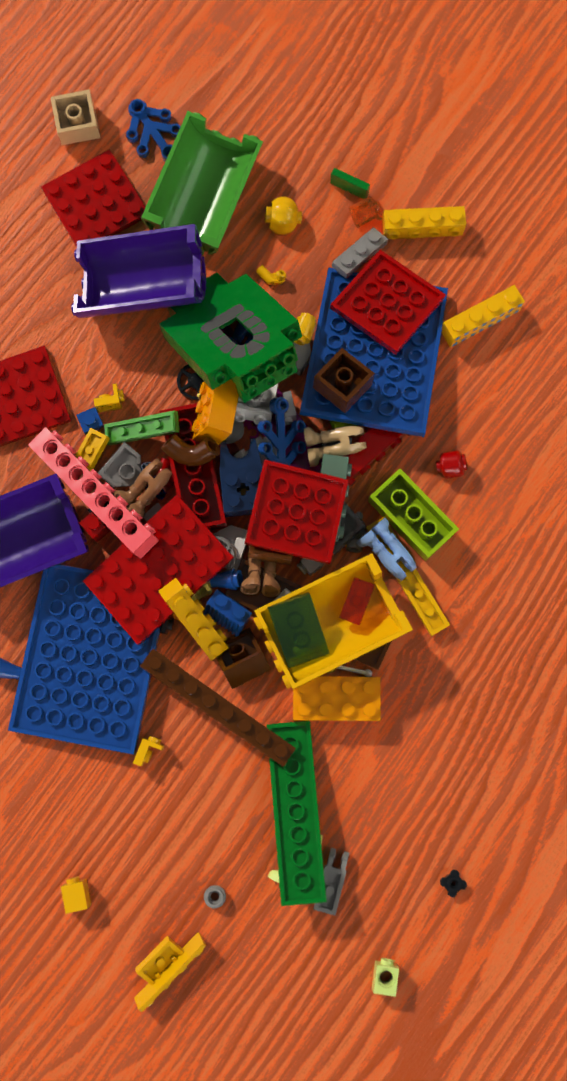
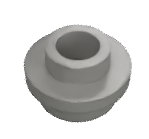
(214, 903)

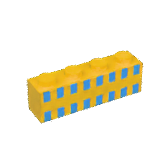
(482, 316)

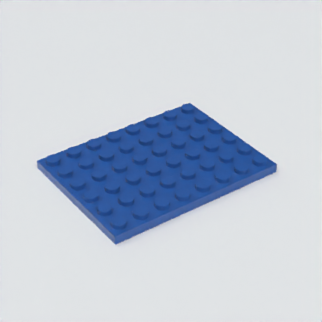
(401, 381)
(80, 669)

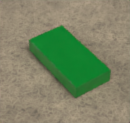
(349, 183)

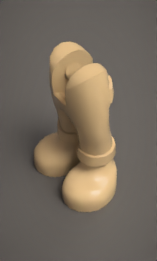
(338, 434)

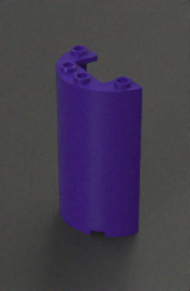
(140, 271)
(38, 529)

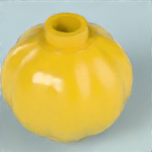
(282, 215)

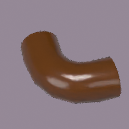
(191, 454)

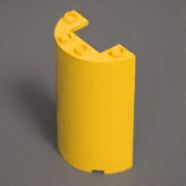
(344, 639)

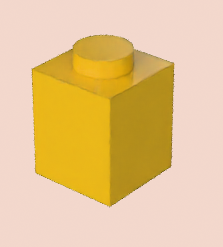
(75, 895)

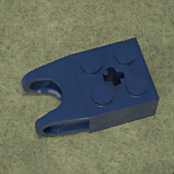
(236, 475)

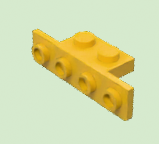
(164, 966)

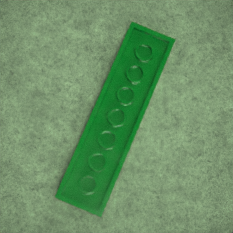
(297, 819)

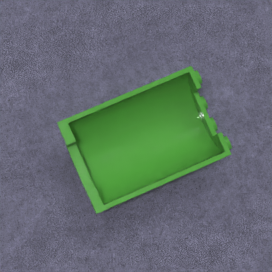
(201, 181)

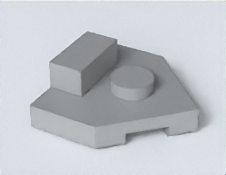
(122, 467)

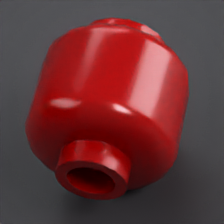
(452, 464)

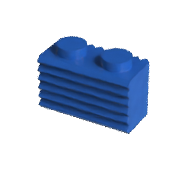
(227, 612)

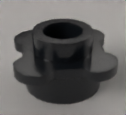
(459, 883)

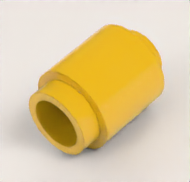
(307, 327)

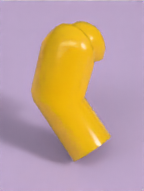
(271, 278)

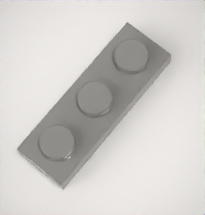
(359, 252)

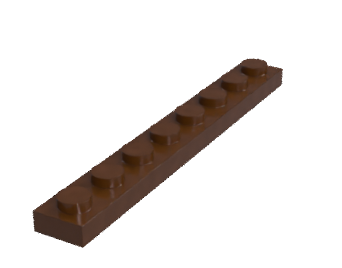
(217, 707)

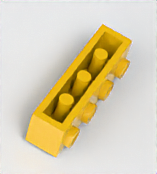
(424, 222)
(193, 619)

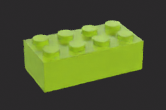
(412, 514)

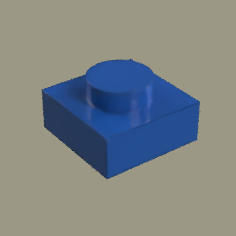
(90, 419)

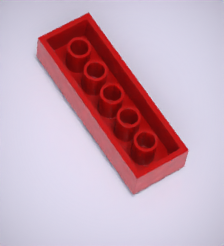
(196, 484)

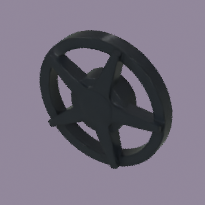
(194, 382)

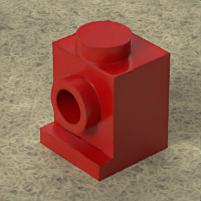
(94, 527)

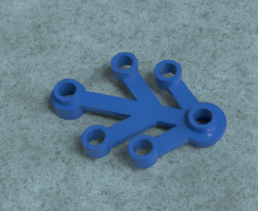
(150, 127)
(280, 440)

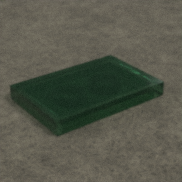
(298, 630)

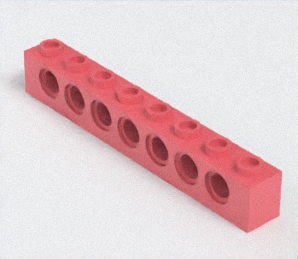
(46, 443)

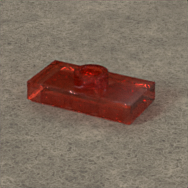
(357, 601)

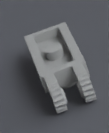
(334, 882)

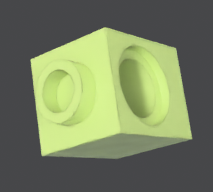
(385, 987)

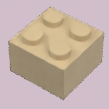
(75, 117)

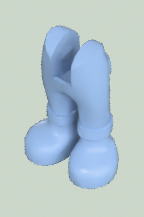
(389, 561)

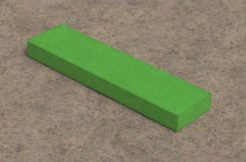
(142, 427)

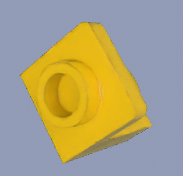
(107, 402)
(144, 752)

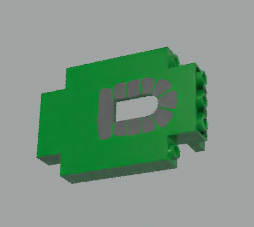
(253, 367)

